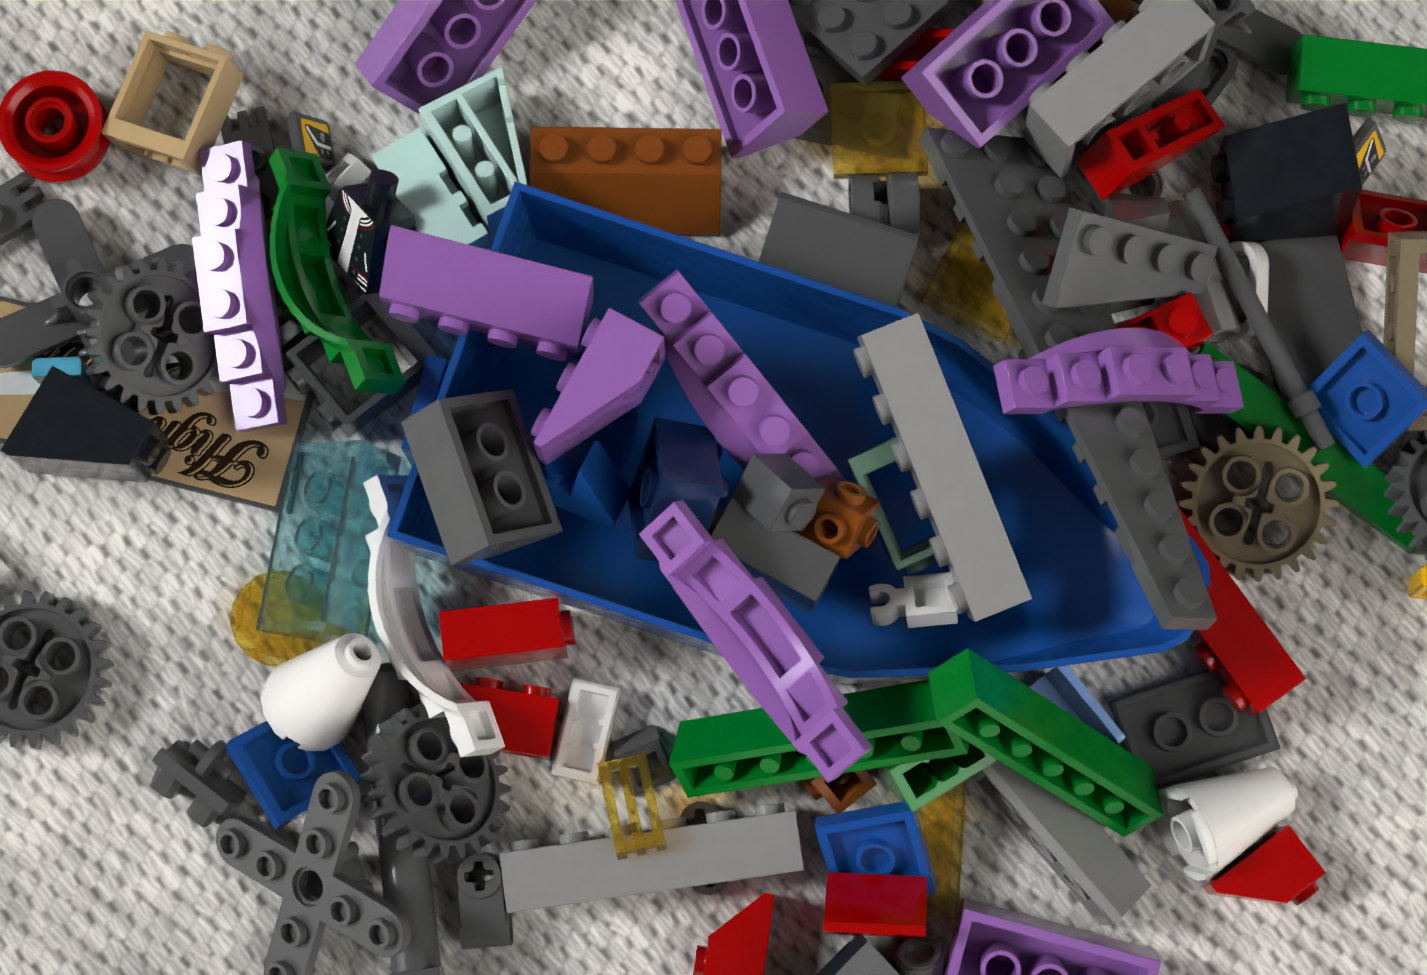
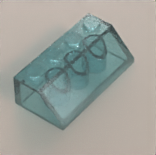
(319, 543)

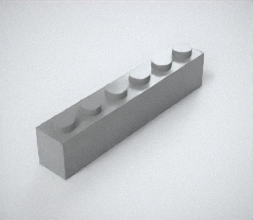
(943, 468)
(694, 856)

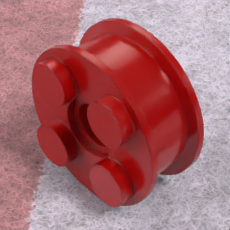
(36, 102)

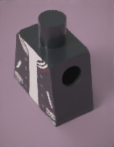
(361, 227)

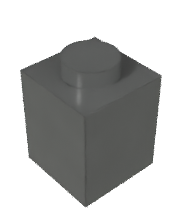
(778, 492)

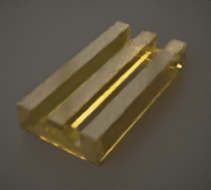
(639, 843)

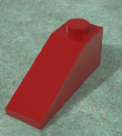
(1148, 143)

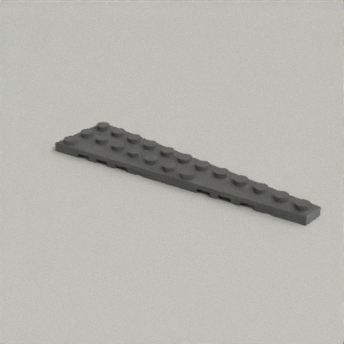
(1017, 221)

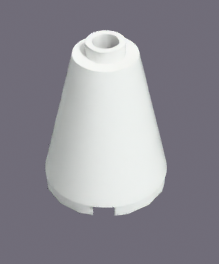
(321, 691)
(1223, 816)

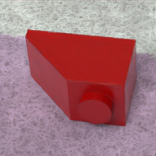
(1270, 872)
(739, 944)

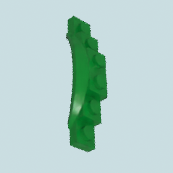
(307, 275)

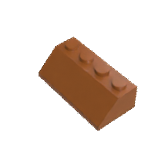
(638, 173)

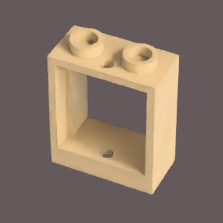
(139, 89)

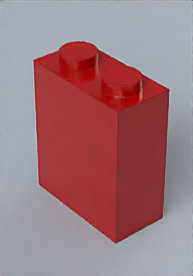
(505, 634)

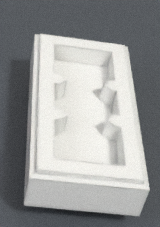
(585, 731)

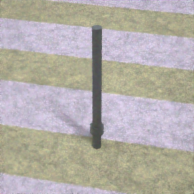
(1302, 402)

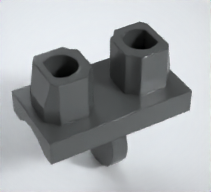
(202, 773)

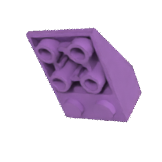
(604, 385)

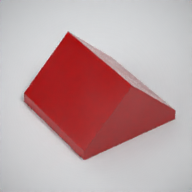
(1372, 219)
(875, 905)

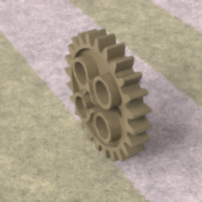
(1301, 513)

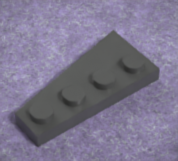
(1122, 261)

